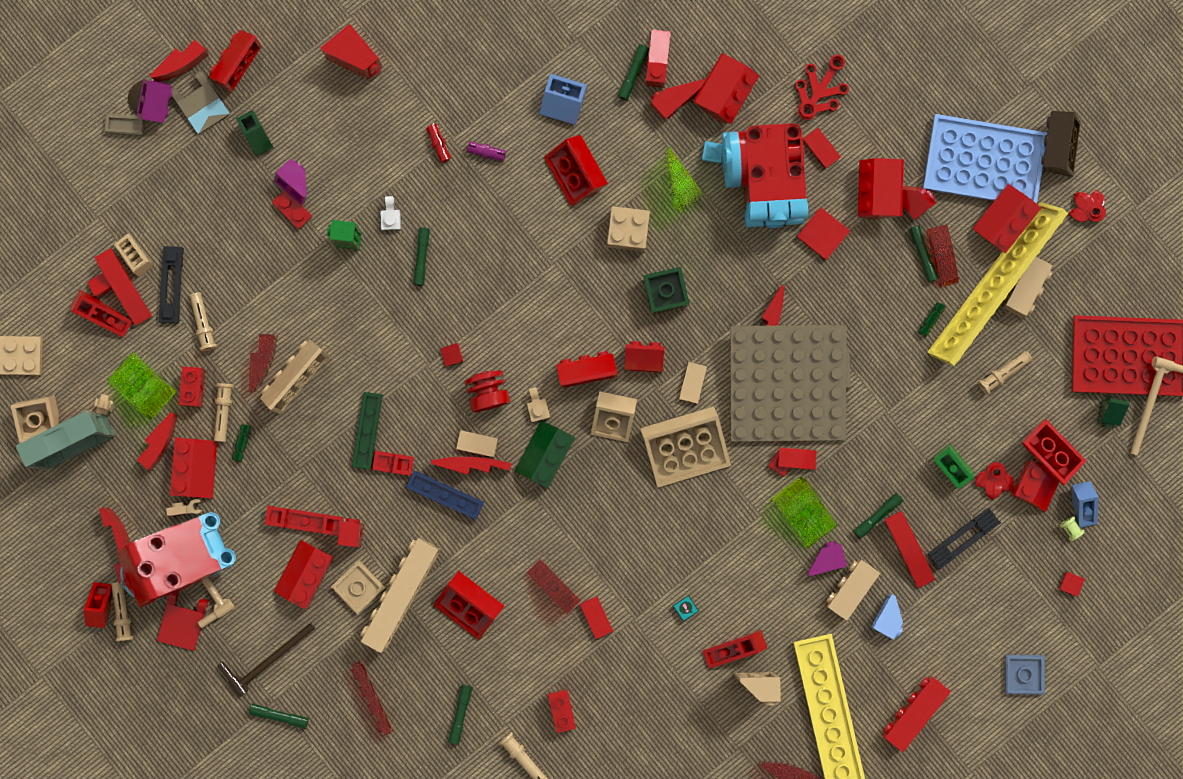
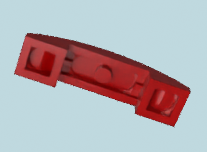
(303, 520)
(121, 537)

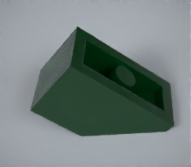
(1112, 412)

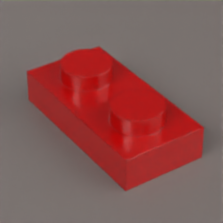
(292, 209)

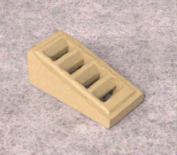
(142, 263)

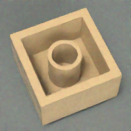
(628, 229)

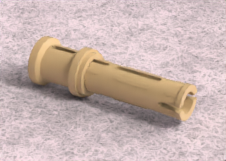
(196, 299)
(998, 377)
(223, 401)
(124, 622)
(516, 751)

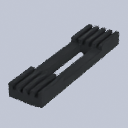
(171, 311)
(986, 522)

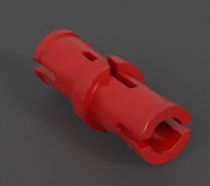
(438, 143)

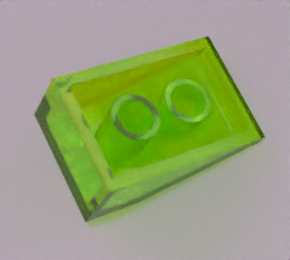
(682, 186)

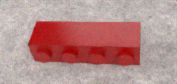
(916, 713)

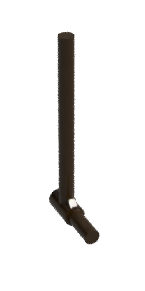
(240, 684)

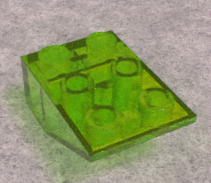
(141, 385)
(804, 512)

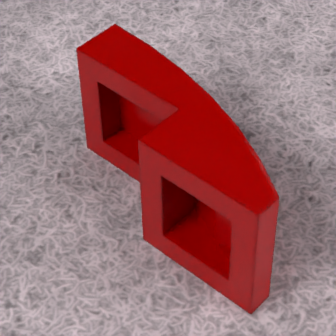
(797, 458)
(392, 463)

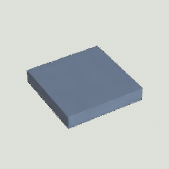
(1025, 674)

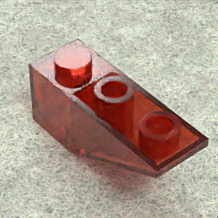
(554, 586)

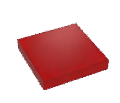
(823, 233)

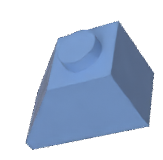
(1085, 504)

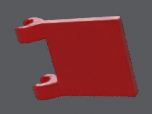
(181, 624)

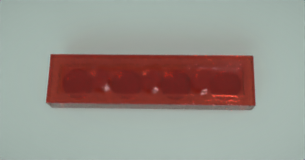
(367, 690)

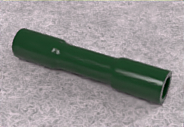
(628, 83)
(422, 243)
(927, 265)
(868, 524)
(267, 713)
(457, 726)

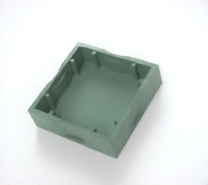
(65, 440)

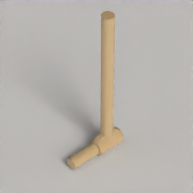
(1161, 366)
(221, 608)

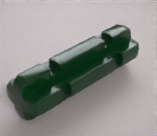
(932, 318)
(241, 442)

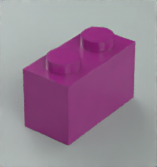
(154, 101)

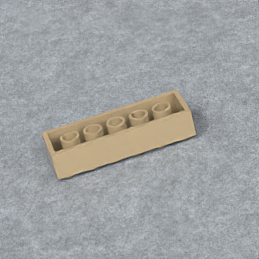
(400, 595)

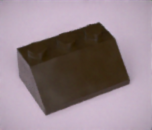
(1061, 143)

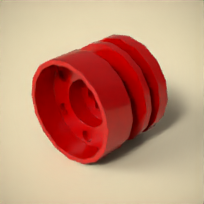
(487, 391)

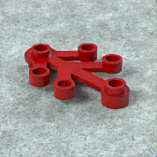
(819, 90)

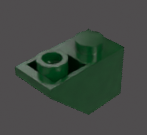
(254, 133)

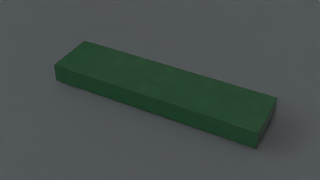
(367, 431)

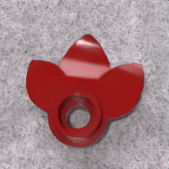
(1086, 205)
(994, 483)

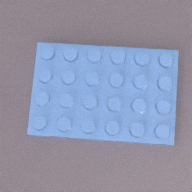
(982, 158)

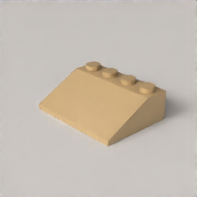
(294, 376)
(685, 446)

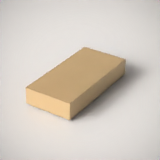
(693, 382)
(477, 443)

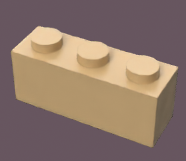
(1028, 288)
(852, 589)

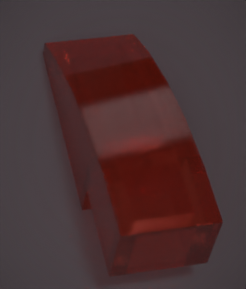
(943, 255)
(261, 361)
(787, 771)

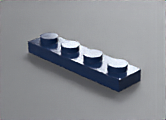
(445, 495)

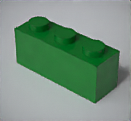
(344, 234)

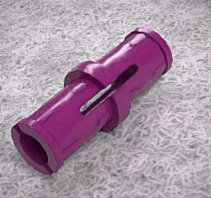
(486, 151)

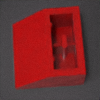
(644, 357)

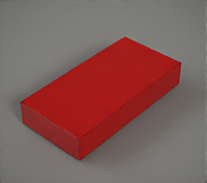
(821, 148)
(596, 617)

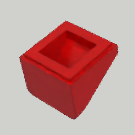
(99, 285)
(452, 354)

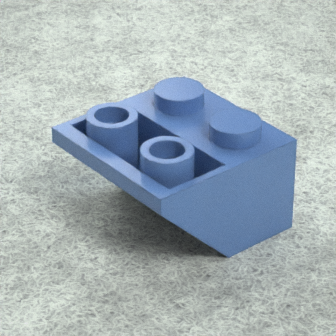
(563, 99)

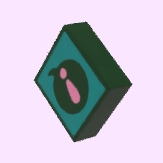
(685, 608)

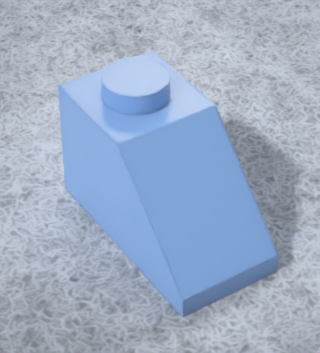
(889, 618)

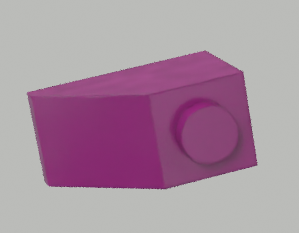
(292, 179)
(827, 559)

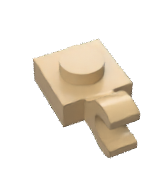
(104, 404)
(537, 408)
(180, 509)

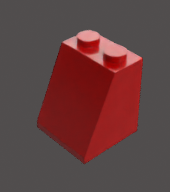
(352, 53)

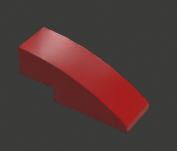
(179, 63)
(159, 442)

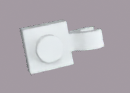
(390, 218)

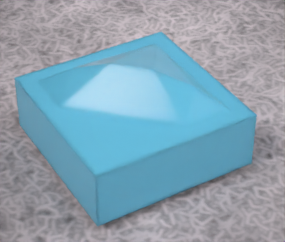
(712, 152)

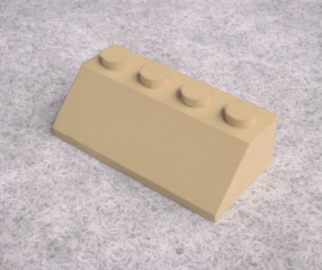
(762, 685)

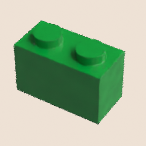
(954, 466)

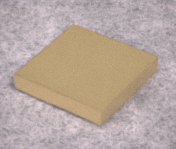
(358, 587)

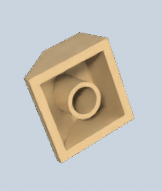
(35, 416)
(613, 416)

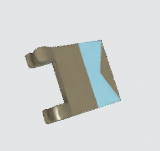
(202, 106)

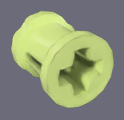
(1072, 528)

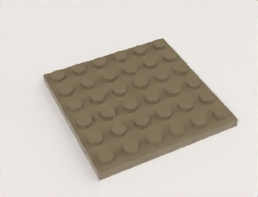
(788, 383)

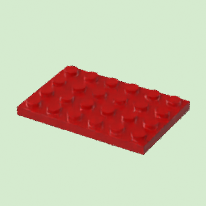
(1118, 354)

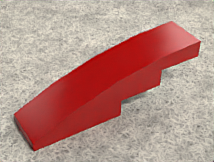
(123, 286)
(773, 311)
(464, 464)
(909, 549)

